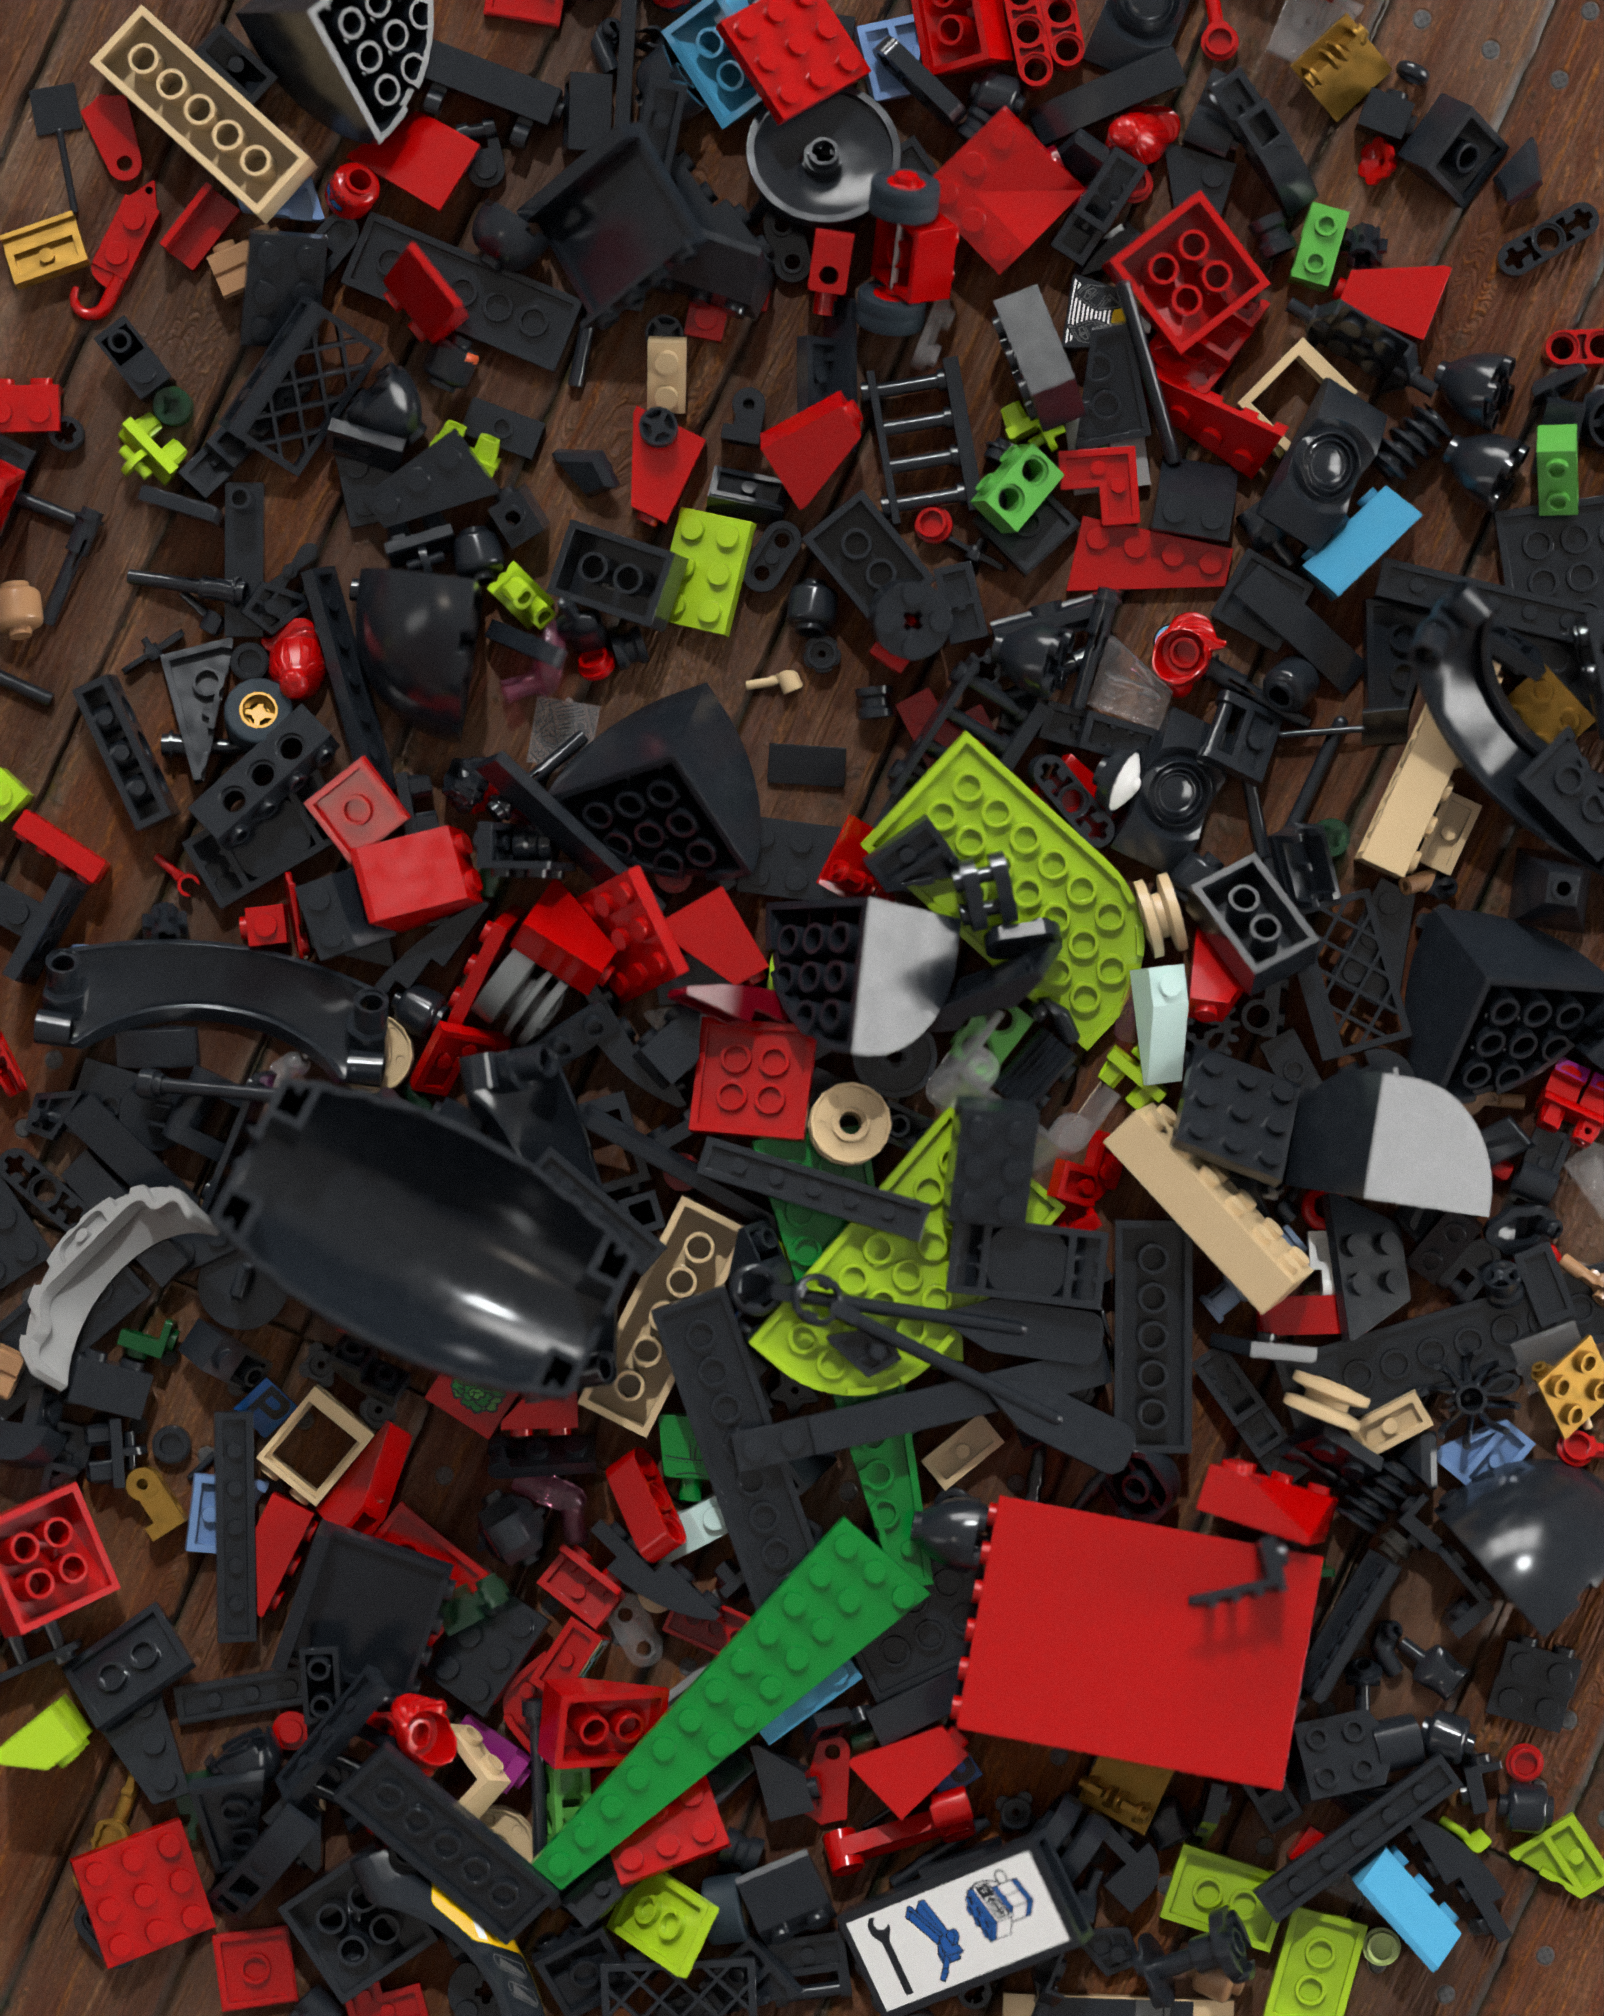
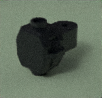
(510, 1528)

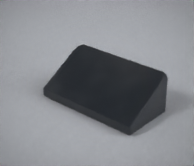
(746, 496)
(806, 765)

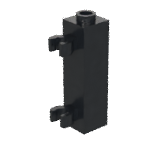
(494, 87)

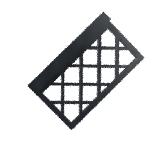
(274, 366)
(1317, 995)
(1347, 1623)
(704, 1963)

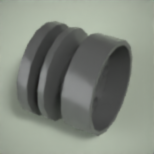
(520, 998)

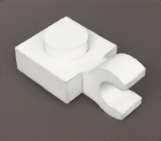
(1320, 1260)

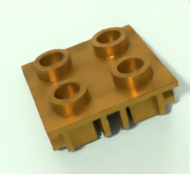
(1341, 67)
(1549, 707)
(1572, 1386)
(1125, 1790)

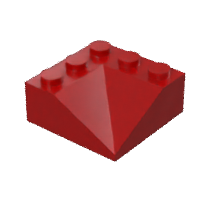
(1004, 189)
(1187, 272)
(1268, 1502)
(50, 1560)

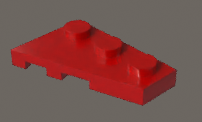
(478, 965)

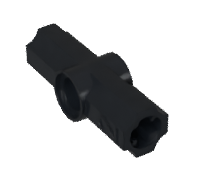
(1072, 613)

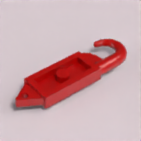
(120, 250)

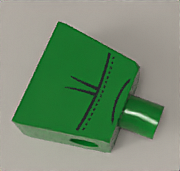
(682, 1455)

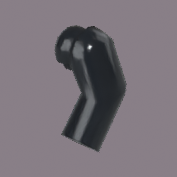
(604, 44)
(1384, 1645)

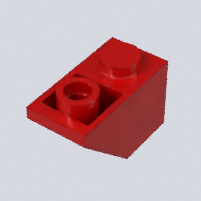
(552, 1415)

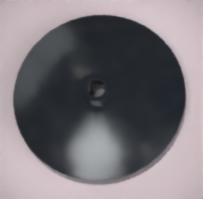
(843, 131)

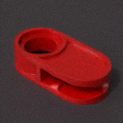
(10, 1073)

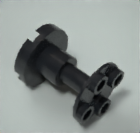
(1214, 1950)

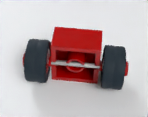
(910, 253)

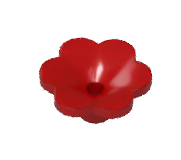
(1377, 161)

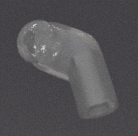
(290, 1065)

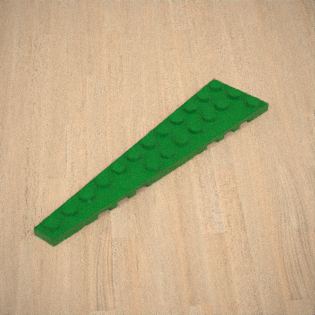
(883, 1466)
(800, 1635)

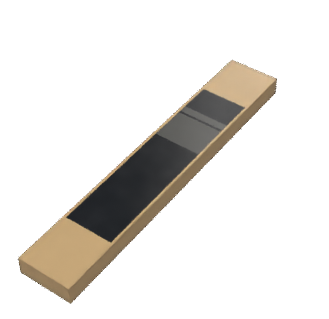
(1081, 2004)

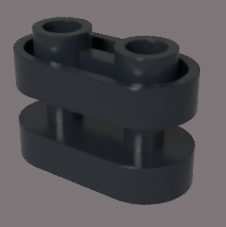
(968, 880)

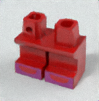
(1574, 1098)

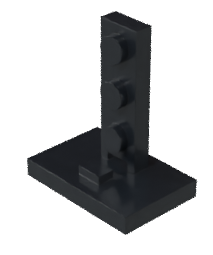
(38, 923)

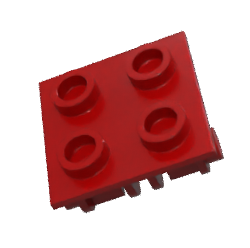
(845, 870)

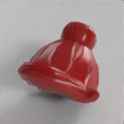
(1144, 132)
(1185, 652)
(296, 659)
(424, 1731)

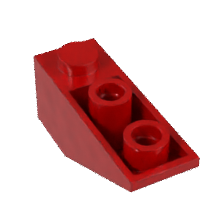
(367, 1487)
(278, 1538)

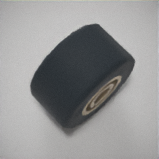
(733, 1919)

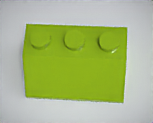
(49, 1738)

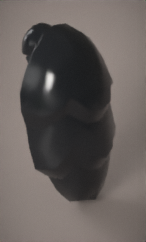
(1522, 1227)

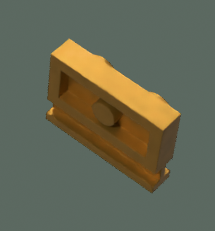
(45, 250)

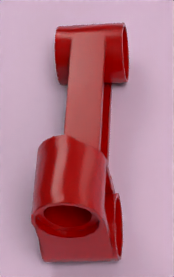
(948, 1818)

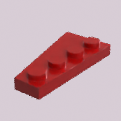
(1224, 430)
(1143, 560)

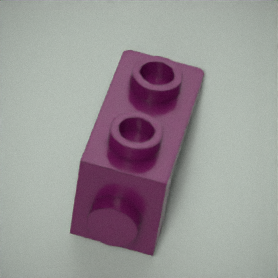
(509, 1754)

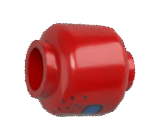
(352, 191)

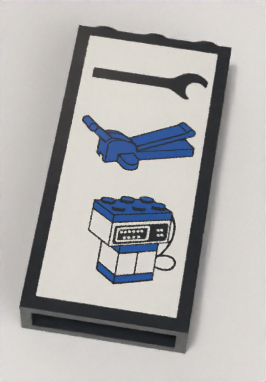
(964, 1925)

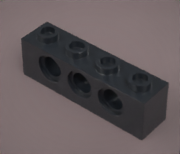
(126, 752)
(267, 757)

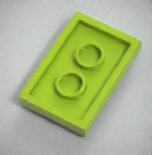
(715, 569)
(1212, 1880)
(665, 1922)
(1315, 1964)

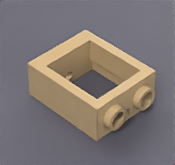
(1312, 362)
(342, 1416)
(484, 1766)

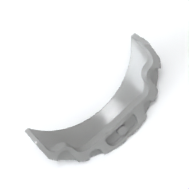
(87, 1263)

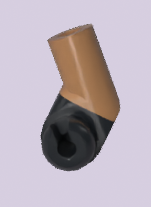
(1429, 882)

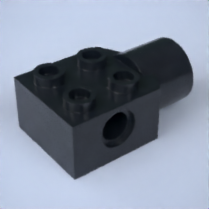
(1589, 636)
(1351, 1753)

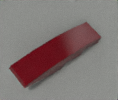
(732, 1003)

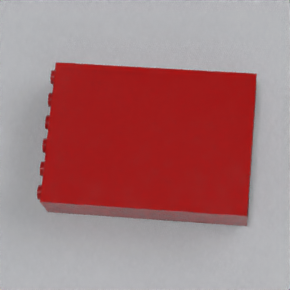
(1100, 1654)

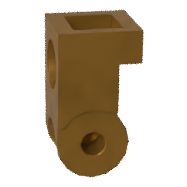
(158, 1500)

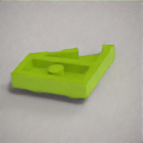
(1564, 1856)

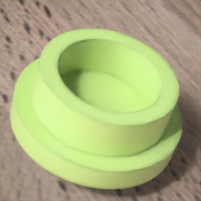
(1381, 1946)

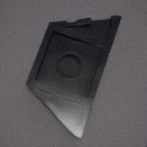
(1365, 1265)

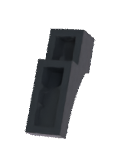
(1097, 206)

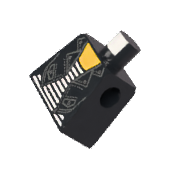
(1089, 306)

